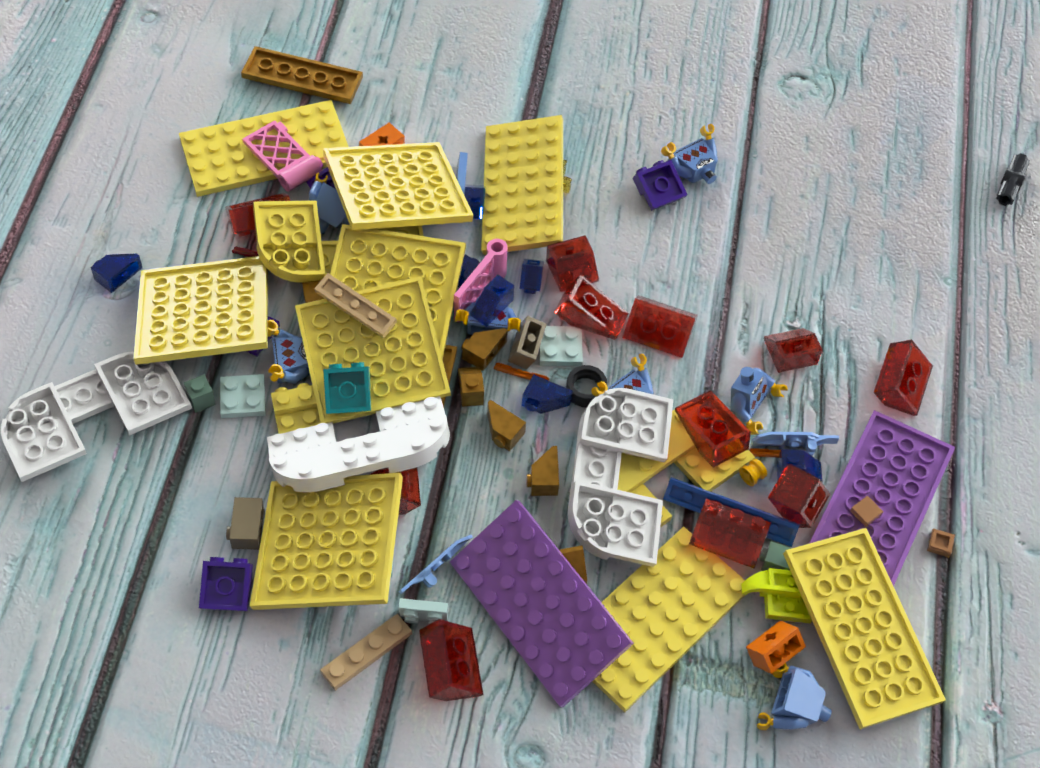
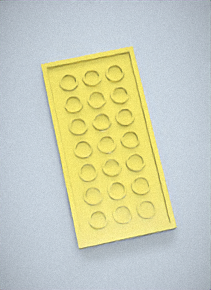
(223, 162)
(524, 184)
(666, 614)
(863, 628)

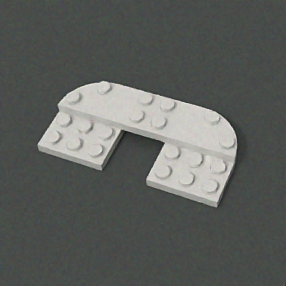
(41, 422)
(315, 461)
(599, 515)

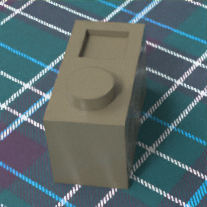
(527, 342)
(246, 523)

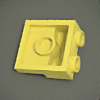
(295, 408)

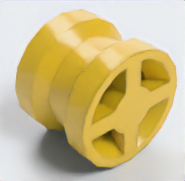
(753, 472)

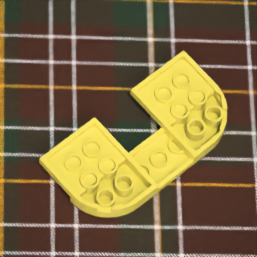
(292, 242)
(684, 454)

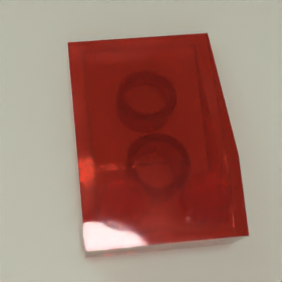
(590, 309)
(713, 428)

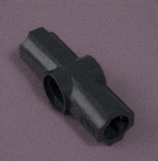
(1013, 179)

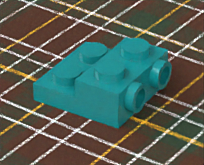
(347, 388)

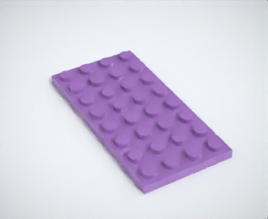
(900, 474)
(541, 603)

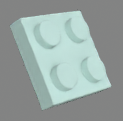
(561, 346)
(242, 396)
(418, 610)

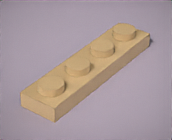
(355, 305)
(366, 652)

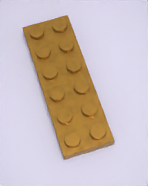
(302, 75)

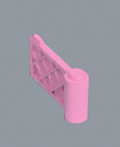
(296, 170)
(492, 265)

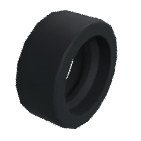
(580, 372)

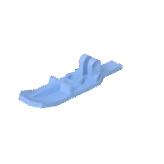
(793, 439)
(426, 575)

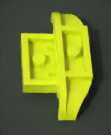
(780, 595)

